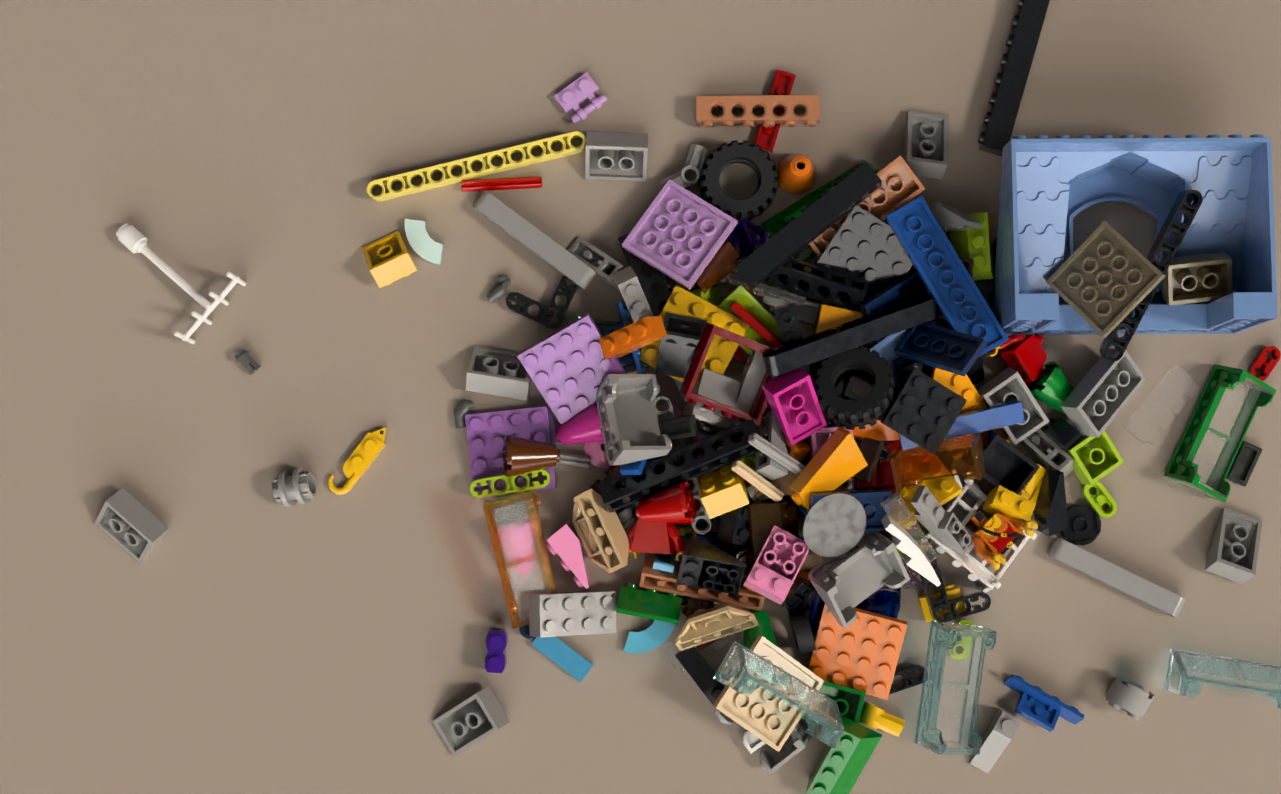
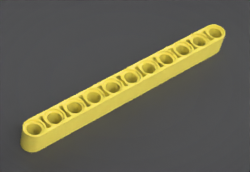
(466, 165)

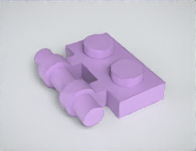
(578, 92)

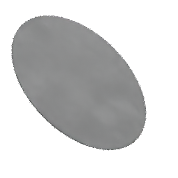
(834, 525)

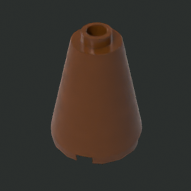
(527, 455)

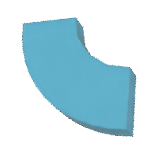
(649, 638)

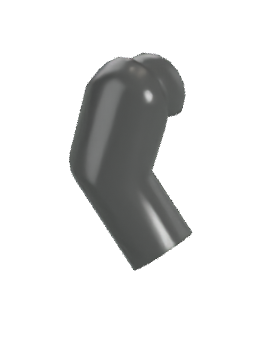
(501, 289)
(460, 412)

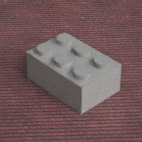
(1010, 387)

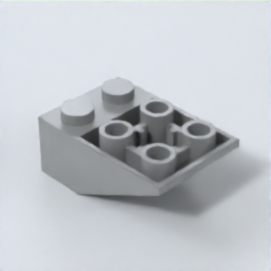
(716, 387)

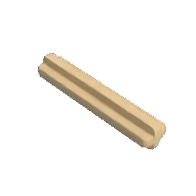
(757, 480)

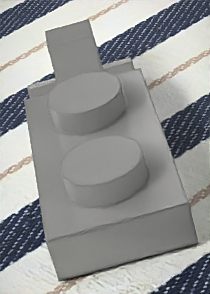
(806, 311)

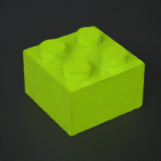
(1093, 458)

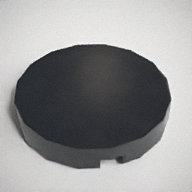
(1083, 525)

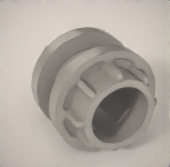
(294, 487)

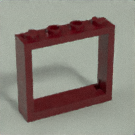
(760, 401)

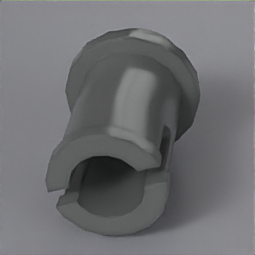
(246, 360)

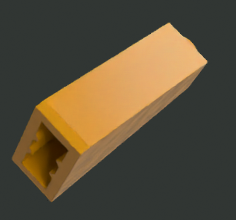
(829, 468)

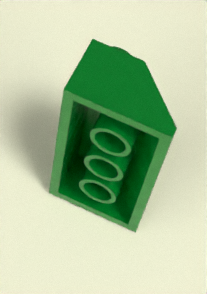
(842, 765)

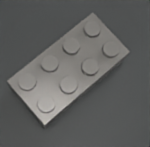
(1102, 394)
(572, 613)

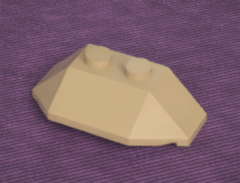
(600, 531)
(713, 624)

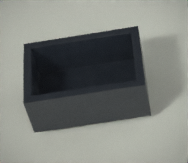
(1005, 463)

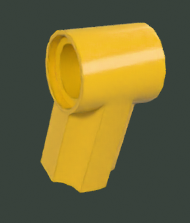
(877, 718)

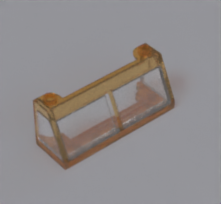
(519, 551)

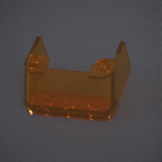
(953, 457)

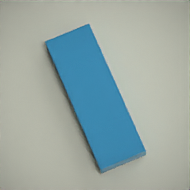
(563, 656)

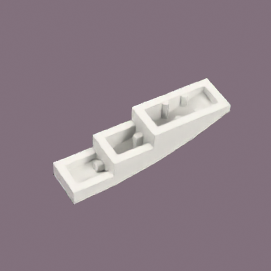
(912, 552)

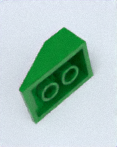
(849, 700)

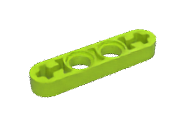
(510, 484)

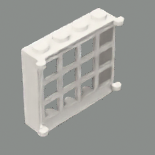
(977, 569)

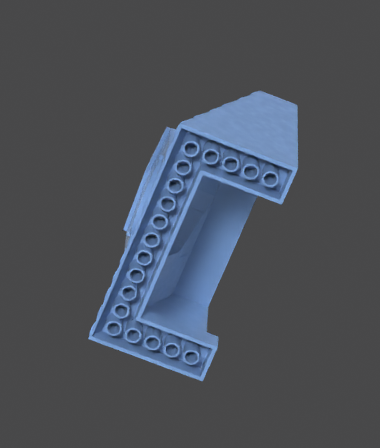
(1059, 177)

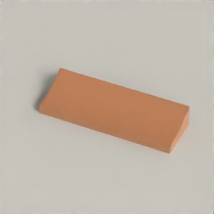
(897, 189)

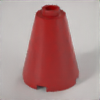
(668, 506)

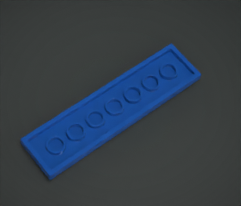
(944, 273)

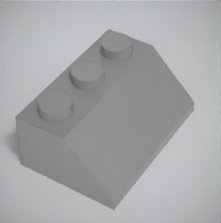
(616, 156)
(497, 374)
(131, 525)

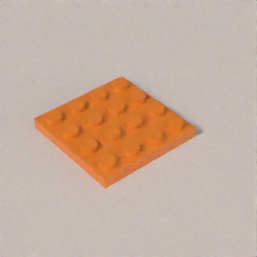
(861, 654)

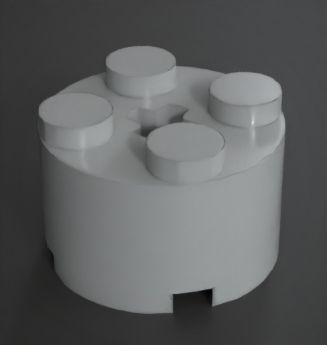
(1129, 696)

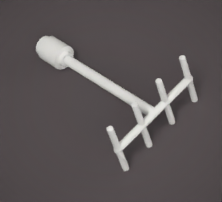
(137, 243)

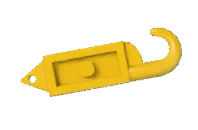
(360, 460)

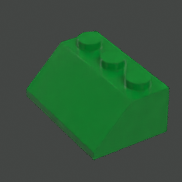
(649, 603)

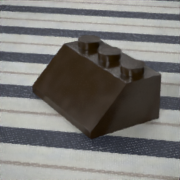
(764, 516)

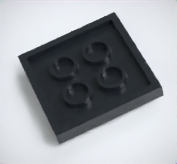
(923, 411)

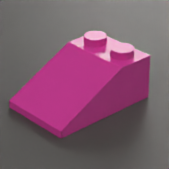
(795, 405)

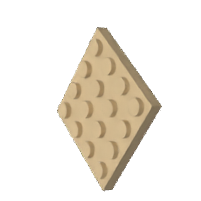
(761, 712)

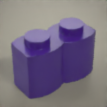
(496, 644)

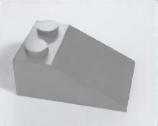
(926, 144)
(1234, 546)
(471, 721)

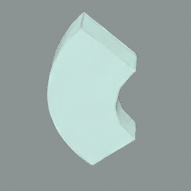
(421, 242)

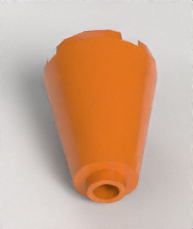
(796, 173)

